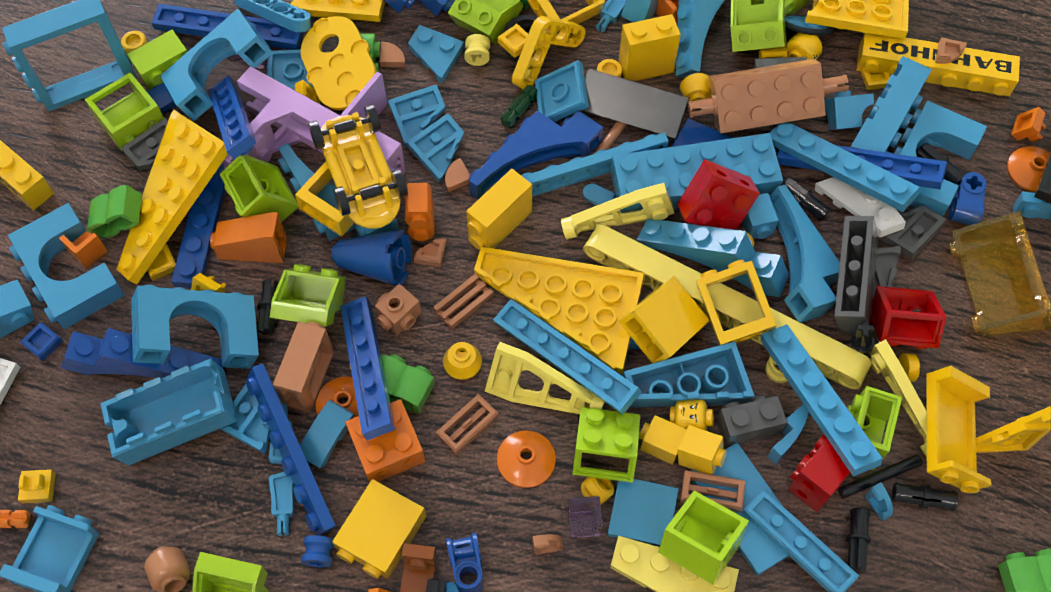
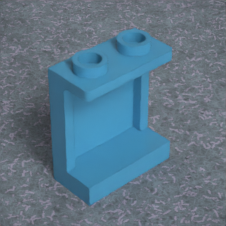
(52, 552)

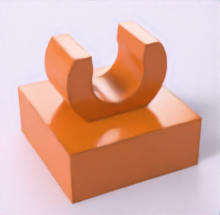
(1029, 125)

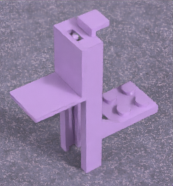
(292, 112)

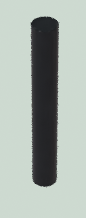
(880, 476)

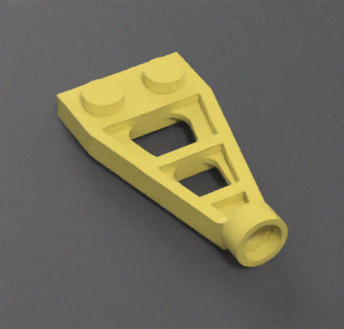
(655, 205)
(886, 362)
(505, 377)

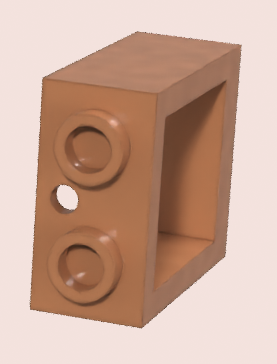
(304, 366)

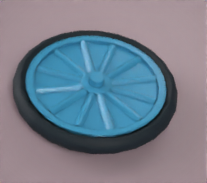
(798, 24)

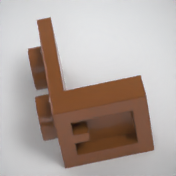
(418, 567)

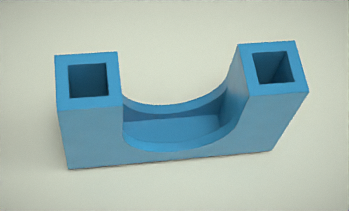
(189, 74)
(943, 130)
(70, 299)
(228, 312)

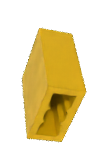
(649, 48)
(499, 210)
(664, 321)
(378, 530)

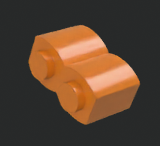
(419, 211)

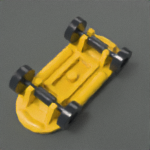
(360, 172)

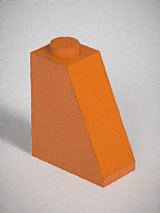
(250, 239)

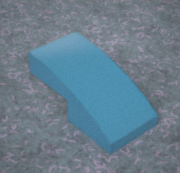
(792, 430)
(325, 433)

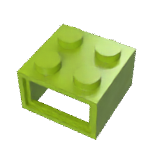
(127, 116)
(246, 183)
(876, 408)
(608, 435)
(703, 537)

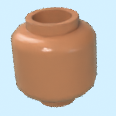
(167, 569)

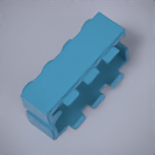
(168, 412)

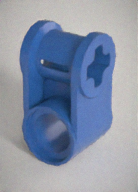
(968, 200)
(465, 559)

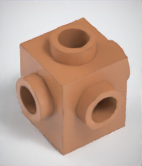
(397, 310)

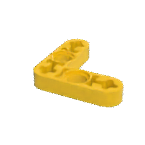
(541, 35)

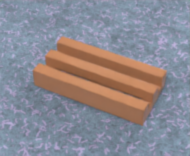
(456, 294)
(472, 434)
(716, 480)

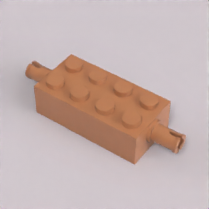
(767, 95)

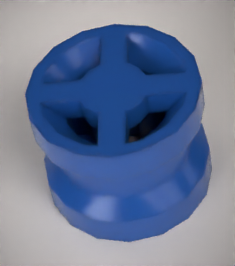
(317, 551)

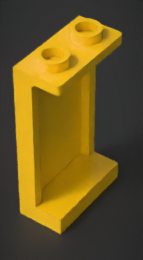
(953, 428)

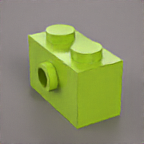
(156, 57)

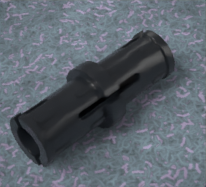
(924, 496)

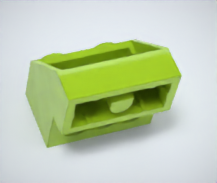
(485, 16)
(757, 25)
(308, 295)
(227, 575)

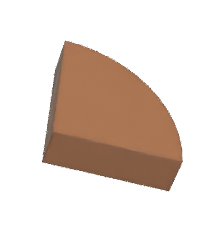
(949, 50)
(391, 56)
(456, 176)
(432, 253)
(547, 544)

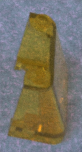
(1002, 276)

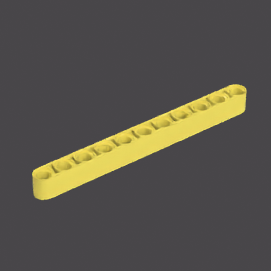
(732, 307)

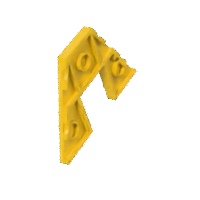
(1017, 435)

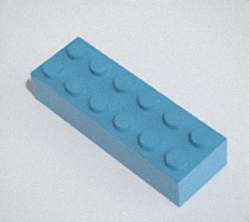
(678, 165)

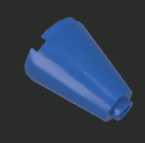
(376, 256)

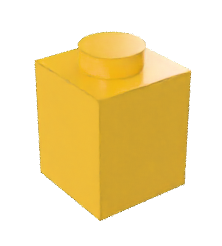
(661, 439)
(701, 450)

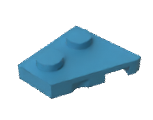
(435, 50)
(416, 111)
(437, 145)
(249, 427)

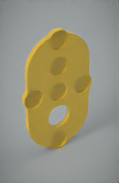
(342, 72)

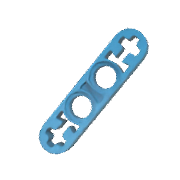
(278, 13)

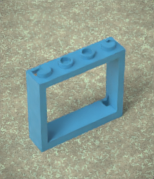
(53, 24)

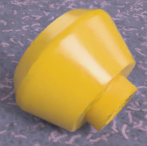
(696, 87)
(462, 361)

